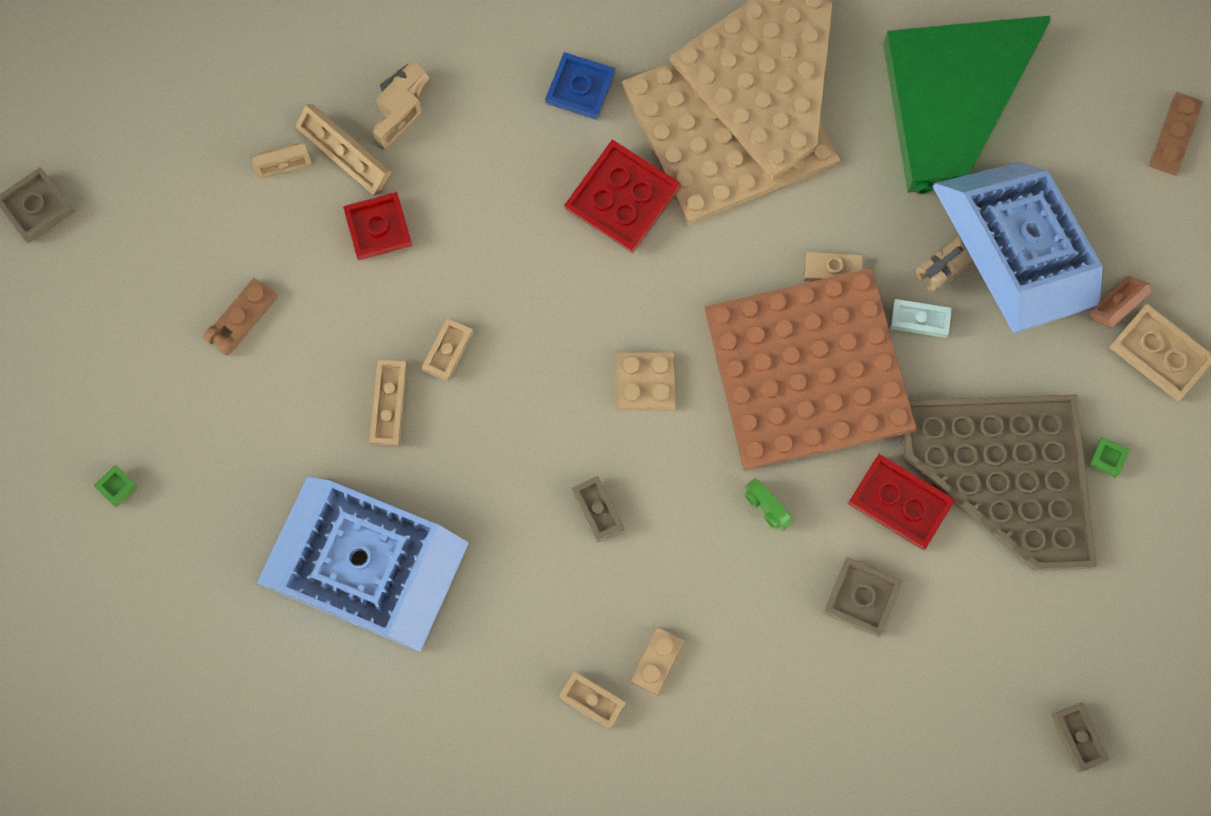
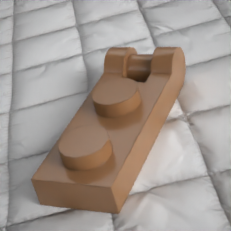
(241, 316)

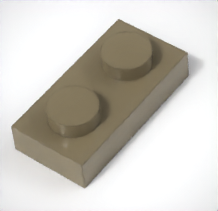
(597, 509)
(1080, 737)

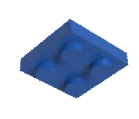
(580, 85)

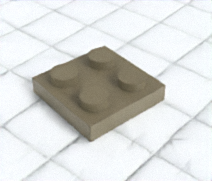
(34, 205)
(863, 597)

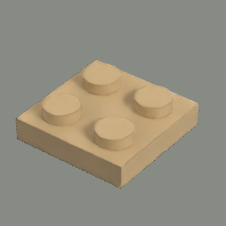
(645, 381)

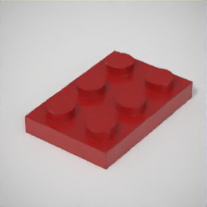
(901, 502)

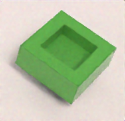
(1108, 457)
(116, 486)

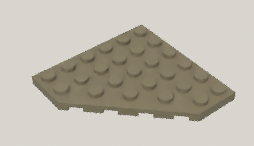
(1012, 470)

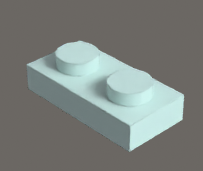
(920, 318)

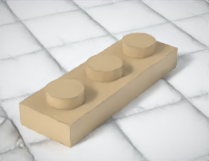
(388, 403)

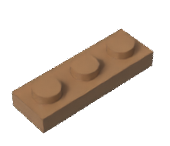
(1175, 133)

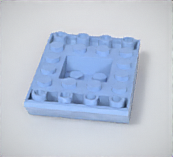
(1028, 275)
(397, 586)

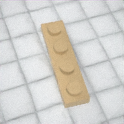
(343, 149)

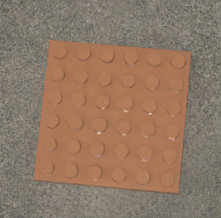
(809, 369)

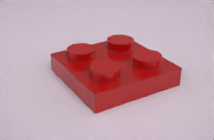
(377, 226)

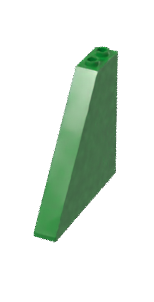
(953, 89)

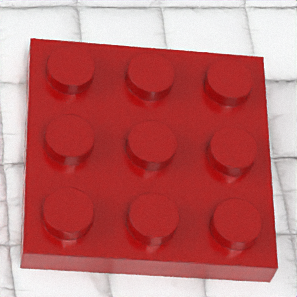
(622, 196)

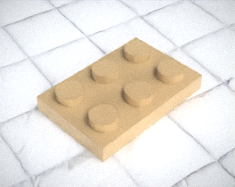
(1162, 352)

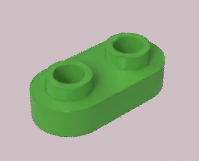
(775, 513)

